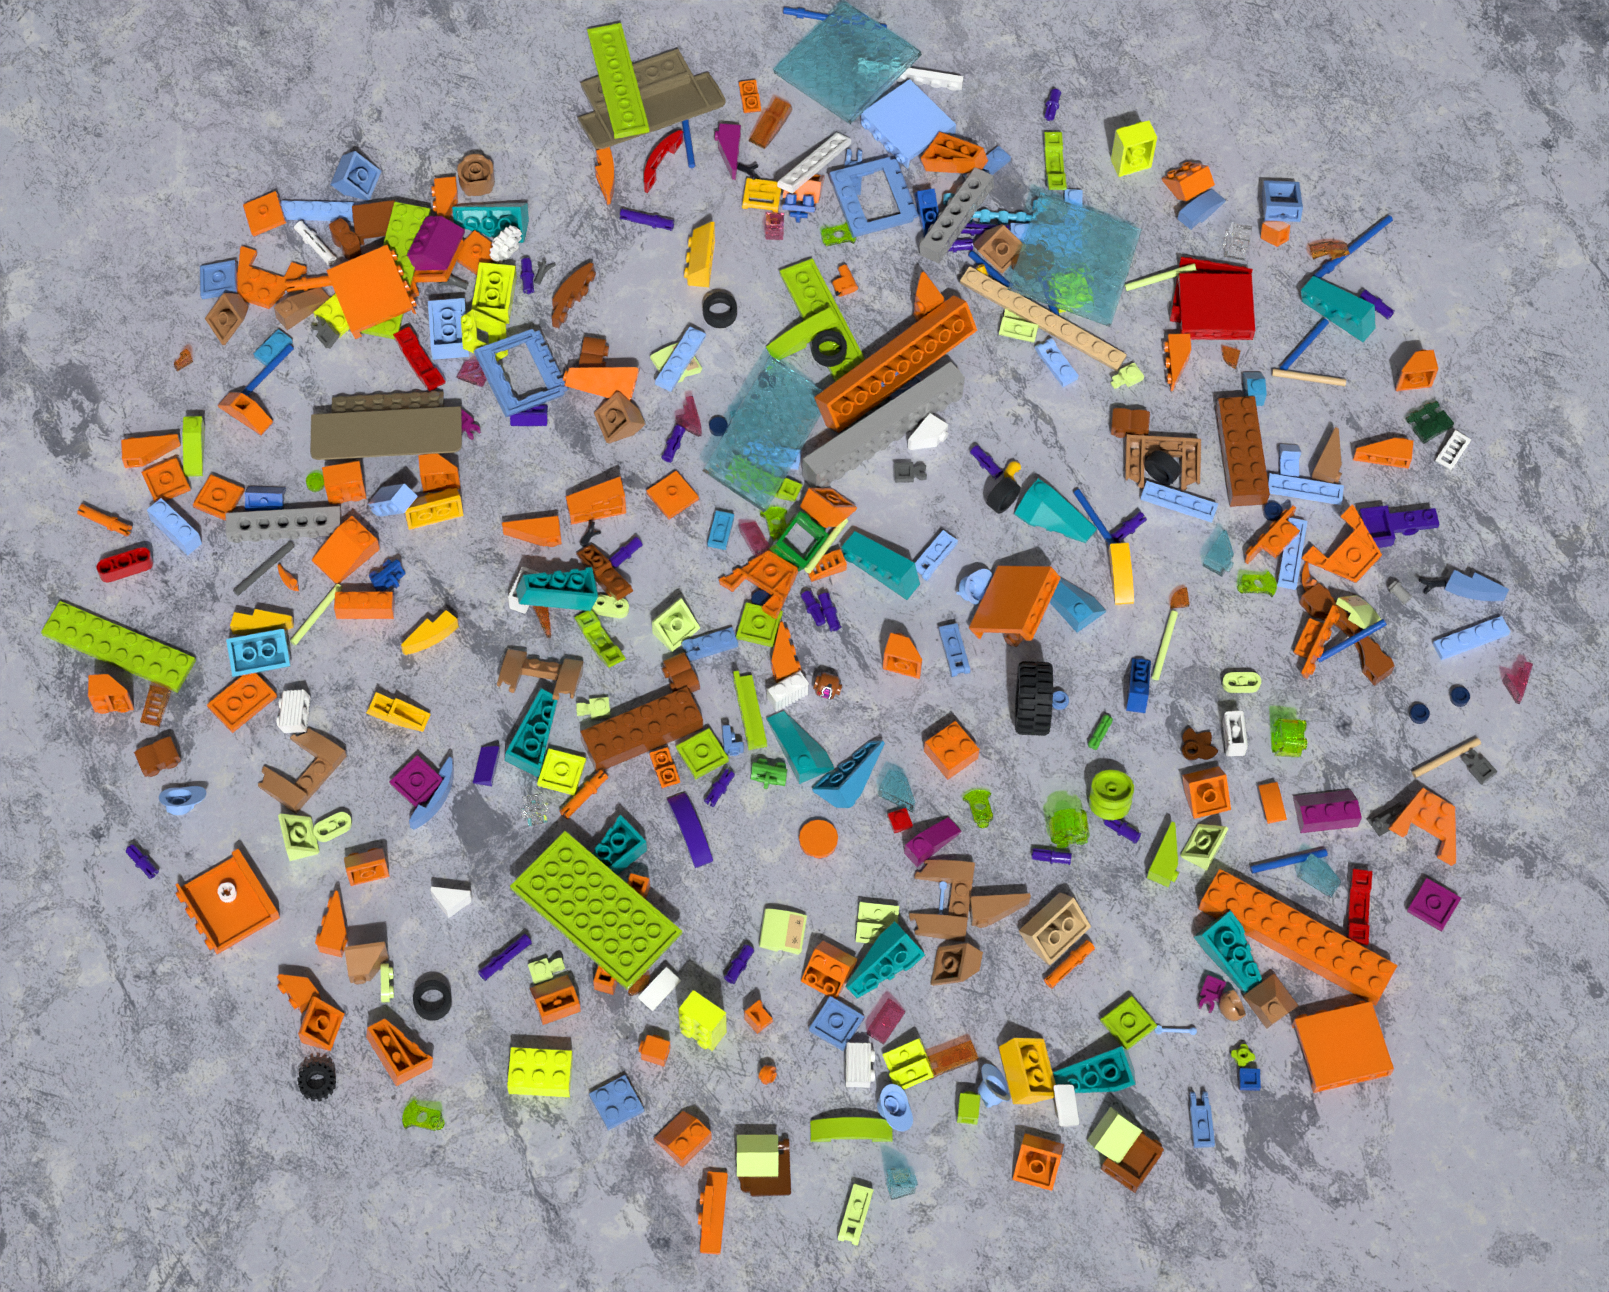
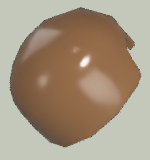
(1231, 1006)

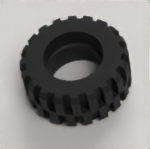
(1034, 698)

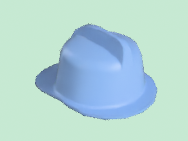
(975, 585)
(182, 800)
(993, 1086)
(895, 1108)

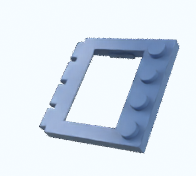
(850, 203)
(502, 388)

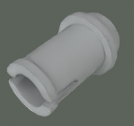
(1399, 592)

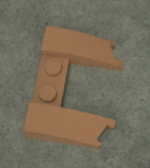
(1185, 448)
(567, 674)
(295, 795)
(955, 923)

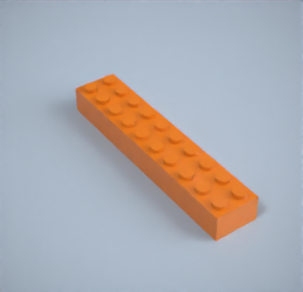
(905, 354)
(1299, 937)

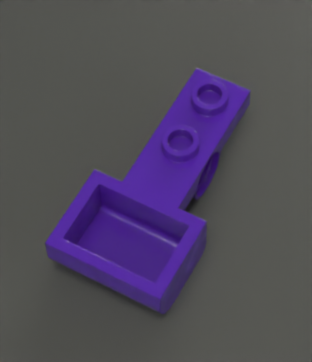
(1384, 525)

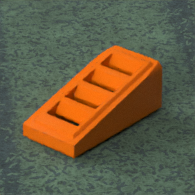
(836, 568)

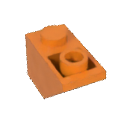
(298, 989)

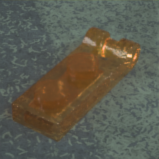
(953, 1058)

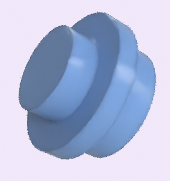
(1060, 700)

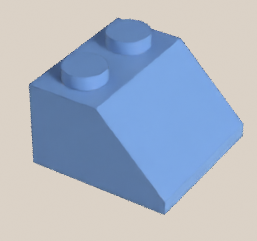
(355, 176)

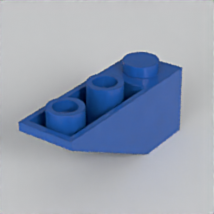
(927, 208)
(1138, 685)

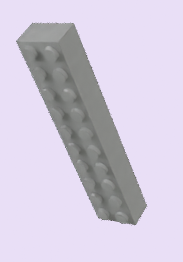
(883, 427)

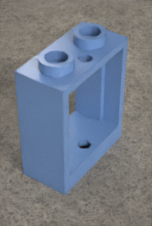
(1273, 210)

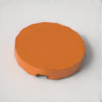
(818, 839)

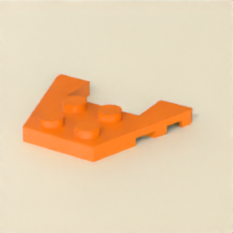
(261, 286)
(1353, 556)
(768, 573)
(1434, 817)

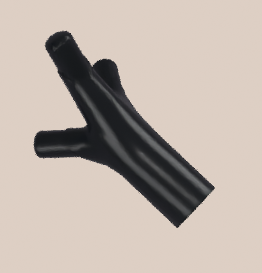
(748, 170)
(589, 534)
(1432, 584)

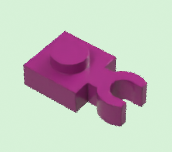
(468, 426)
(1211, 991)

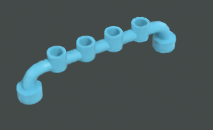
(1002, 216)

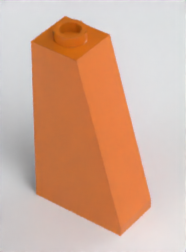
(603, 380)

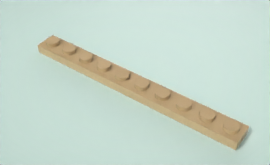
(1043, 318)

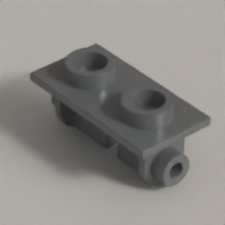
(1383, 820)

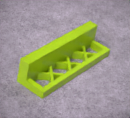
(749, 711)

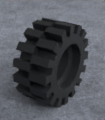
(316, 1069)

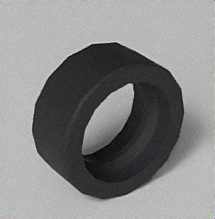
(719, 322)
(824, 360)
(1162, 467)
(1003, 495)
(432, 985)

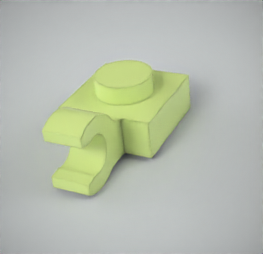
(1128, 375)
(597, 707)
(542, 970)

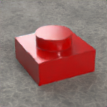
(900, 820)

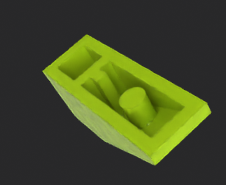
(193, 445)
(1166, 860)

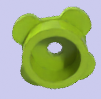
(1242, 1061)

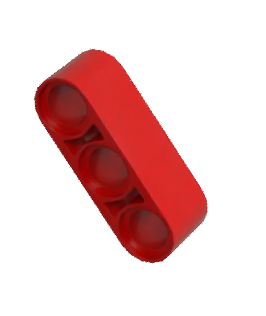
(115, 564)

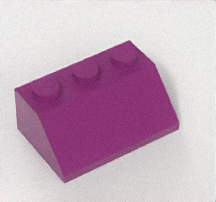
(435, 244)
(1327, 811)

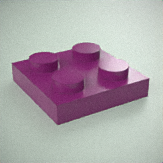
(416, 782)
(1434, 904)

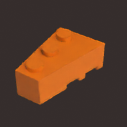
(953, 155)
(597, 502)
(397, 1054)

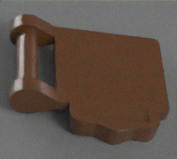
(771, 1185)

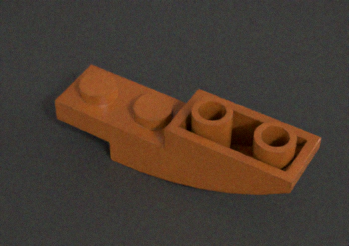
(570, 291)
(604, 573)

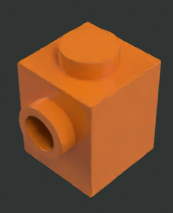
(655, 1050)

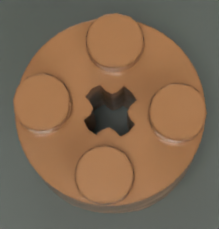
(476, 175)

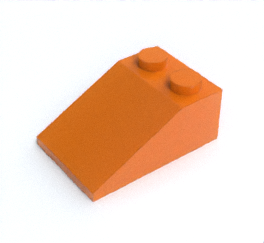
(346, 550)

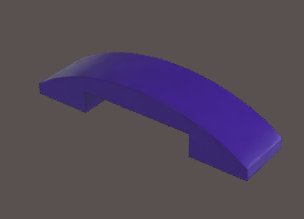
(690, 829)

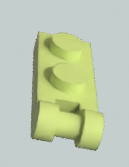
(856, 1213)

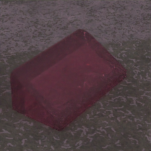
(754, 538)
(885, 1021)

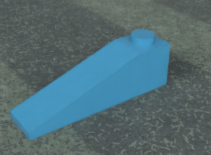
(1075, 605)
(849, 781)

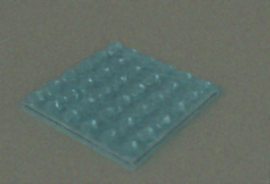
(847, 62)
(1074, 259)

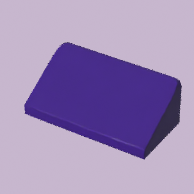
(531, 417)
(486, 765)

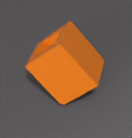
(1275, 232)
(757, 1017)

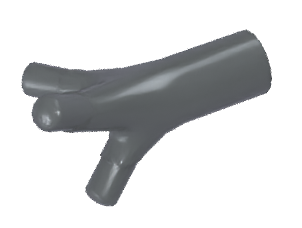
(542, 271)
(454, 281)

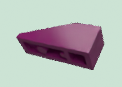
(728, 145)
(931, 841)

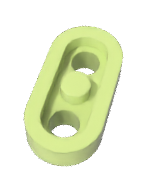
(609, 607)
(1241, 681)
(332, 826)
(386, 990)

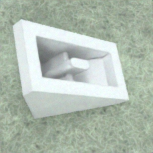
(451, 899)

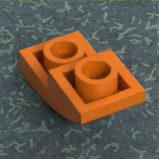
(749, 96)
(664, 768)
(1272, 802)

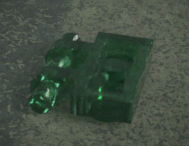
(1431, 427)

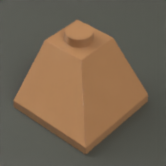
(998, 246)
(227, 316)
(618, 418)
(365, 961)
(955, 964)
(1270, 1001)

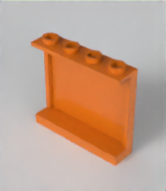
(371, 289)
(1015, 601)
(227, 922)
(1343, 1046)

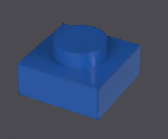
(1249, 1079)

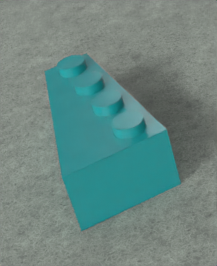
(1340, 307)
(882, 564)
(559, 590)
(532, 737)
(620, 846)

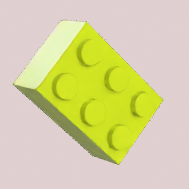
(1133, 148)
(495, 290)
(702, 1021)
(540, 1072)

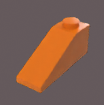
(1391, 452)
(538, 531)

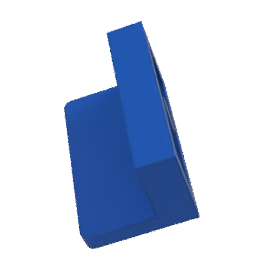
(264, 498)

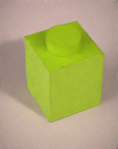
(968, 1108)

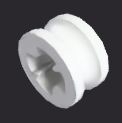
(227, 899)

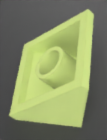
(674, 625)
(298, 836)
(1204, 844)
(1114, 1135)
(757, 1155)

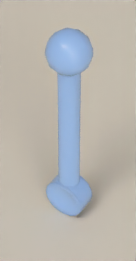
(943, 885)
(1159, 1030)

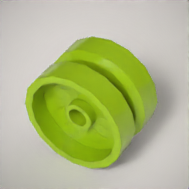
(1111, 794)

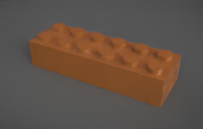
(1242, 451)
(641, 729)

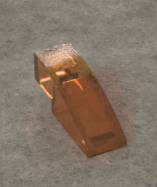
(771, 123)

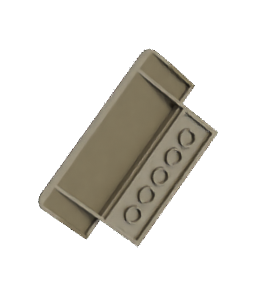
(667, 93)
(386, 426)

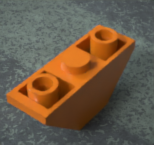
(246, 411)

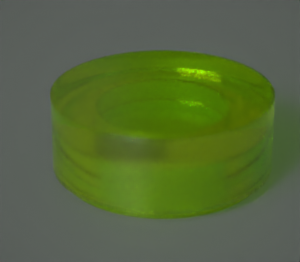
(315, 482)

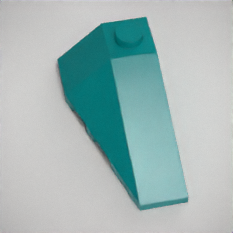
(492, 218)
(1049, 510)
(800, 749)
(1227, 946)
(888, 956)
(1101, 1073)

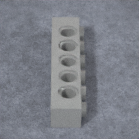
(964, 204)
(275, 518)

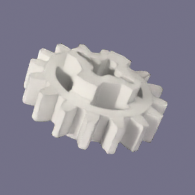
(505, 244)

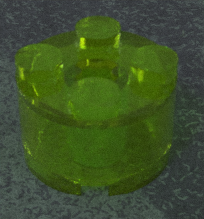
(1288, 737)
(1069, 827)

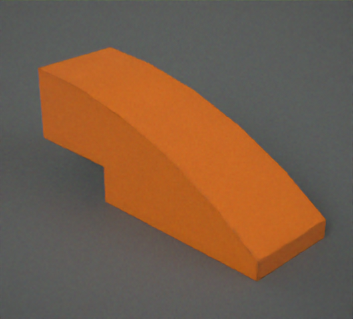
(605, 173)

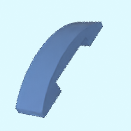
(422, 814)

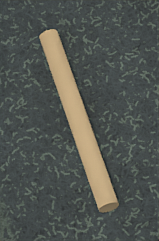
(1309, 377)
(1446, 757)

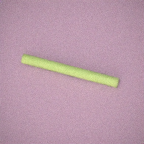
(1159, 277)
(825, 546)
(315, 615)
(1164, 645)

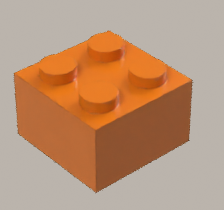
(344, 483)
(951, 750)

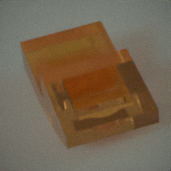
(1335, 248)

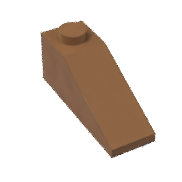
(299, 307)
(1330, 461)
(992, 908)

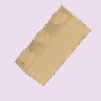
(1055, 928)

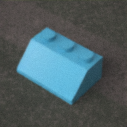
(258, 652)

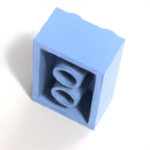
(446, 328)

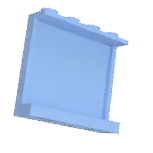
(906, 122)

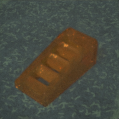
(543, 617)
(148, 704)

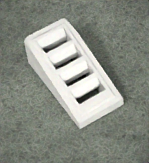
(1461, 439)

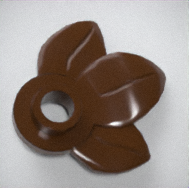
(1199, 743)

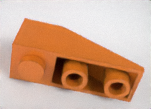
(446, 196)
(1178, 354)
(142, 451)
(783, 660)
(333, 934)

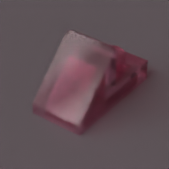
(774, 226)
(472, 373)
(690, 419)
(1517, 684)

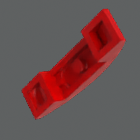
(669, 144)
(418, 359)
(1359, 906)

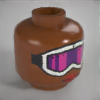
(827, 685)

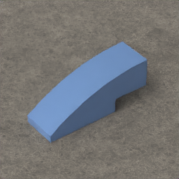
(1200, 208)
(1476, 587)

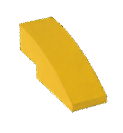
(1121, 573)
(260, 622)
(430, 633)
(397, 712)

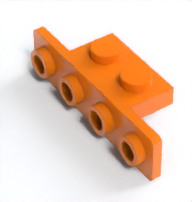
(1277, 538)
(1313, 638)
(713, 1212)

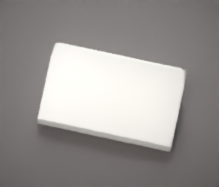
(1066, 1105)

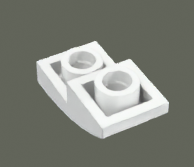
(659, 989)

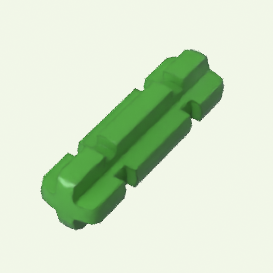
(1100, 732)

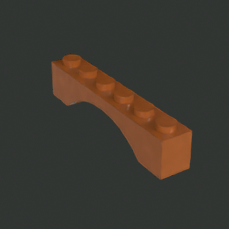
(1374, 662)

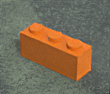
(364, 605)

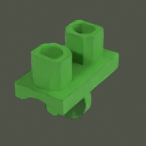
(769, 774)

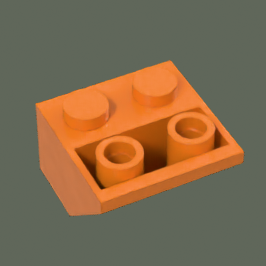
(1188, 180)
(108, 695)
(829, 969)
(555, 999)

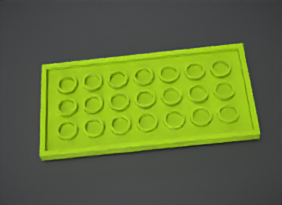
(596, 910)

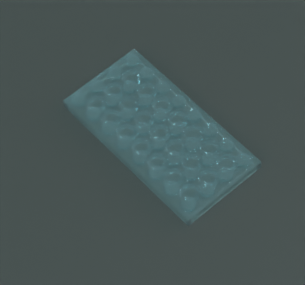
(765, 434)

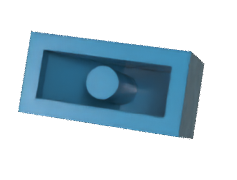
(1255, 385)

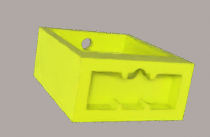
(474, 320)

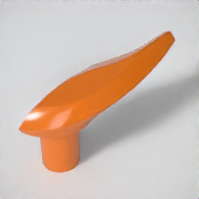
(287, 578)
(1306, 578)

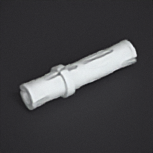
(310, 238)

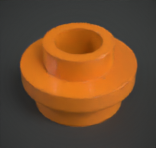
(767, 1074)

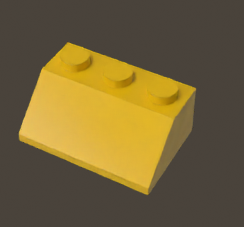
(701, 256)
(434, 508)
(1027, 1070)

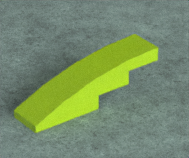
(801, 334)

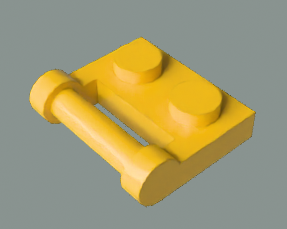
(762, 190)

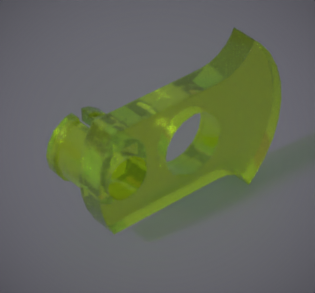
(832, 239)
(774, 513)
(1248, 586)
(983, 816)
(412, 1112)

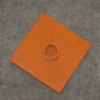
(264, 213)
(474, 251)
(166, 480)
(672, 495)
(218, 497)

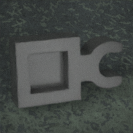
(326, 332)
(906, 472)
(1480, 769)

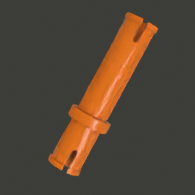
(307, 283)
(111, 523)
(590, 787)
(1076, 957)

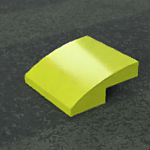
(908, 1064)

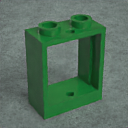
(786, 553)

